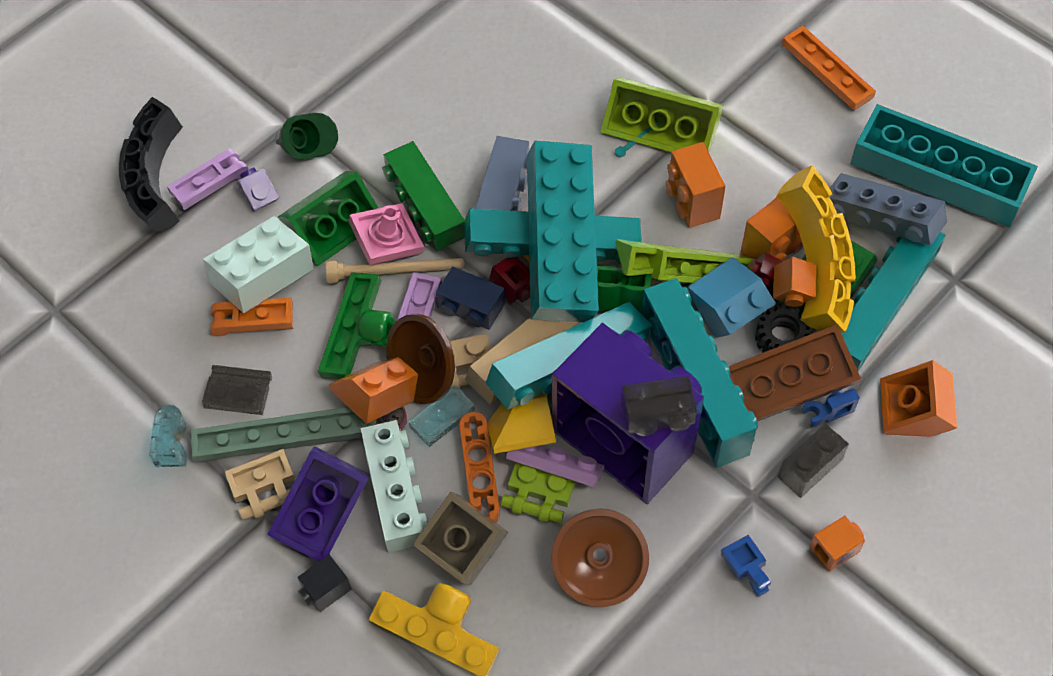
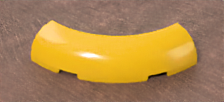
(825, 244)

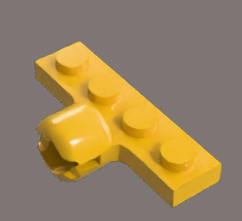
(437, 627)

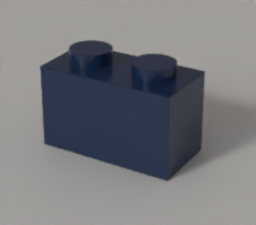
(470, 298)

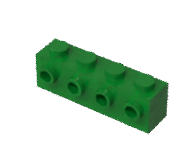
(424, 195)

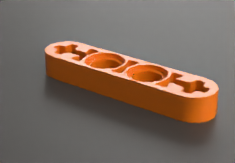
(479, 468)

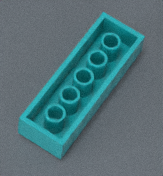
(943, 165)
(562, 232)
(682, 342)

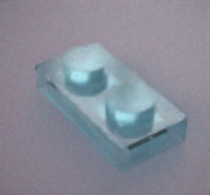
(441, 416)

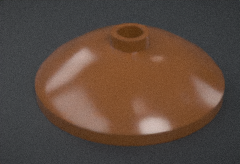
(604, 580)

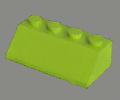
(680, 117)

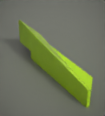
(671, 261)

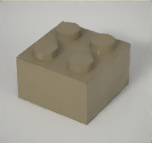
(460, 538)

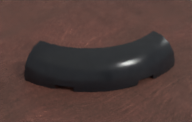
(141, 163)

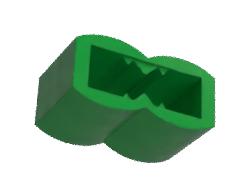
(617, 288)

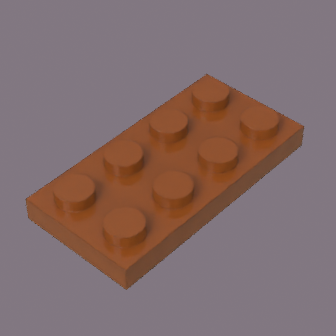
(795, 373)

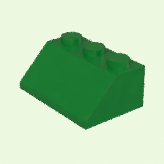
(325, 215)

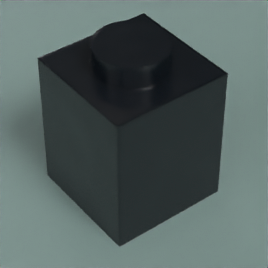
(323, 584)

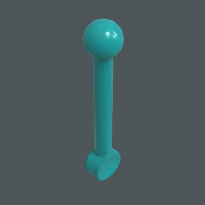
(621, 151)

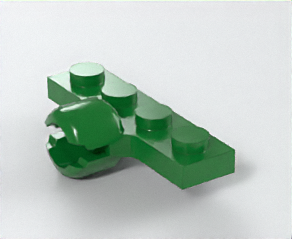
(355, 326)

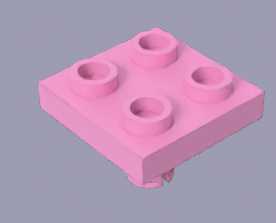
(386, 234)

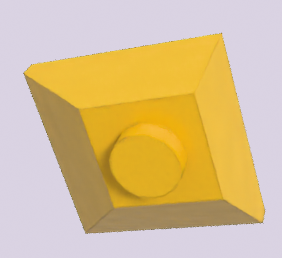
(521, 426)

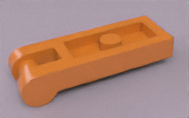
(268, 315)

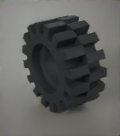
(777, 318)

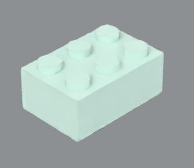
(258, 264)

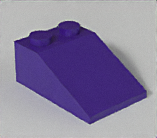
(318, 504)

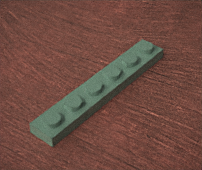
(276, 433)

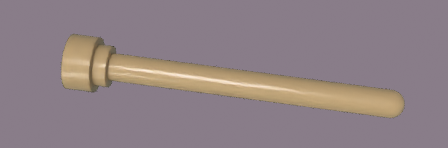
(337, 271)

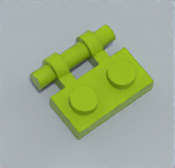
(540, 485)

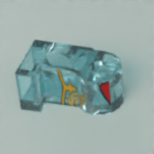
(166, 438)

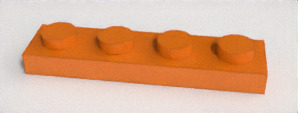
(828, 68)

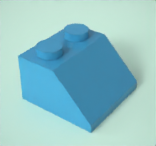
(730, 297)

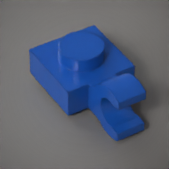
(836, 406)
(747, 560)

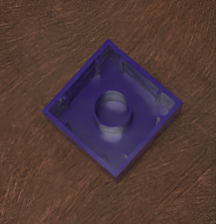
(591, 414)

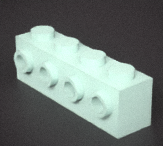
(392, 484)

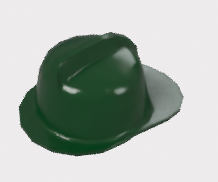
(308, 136)

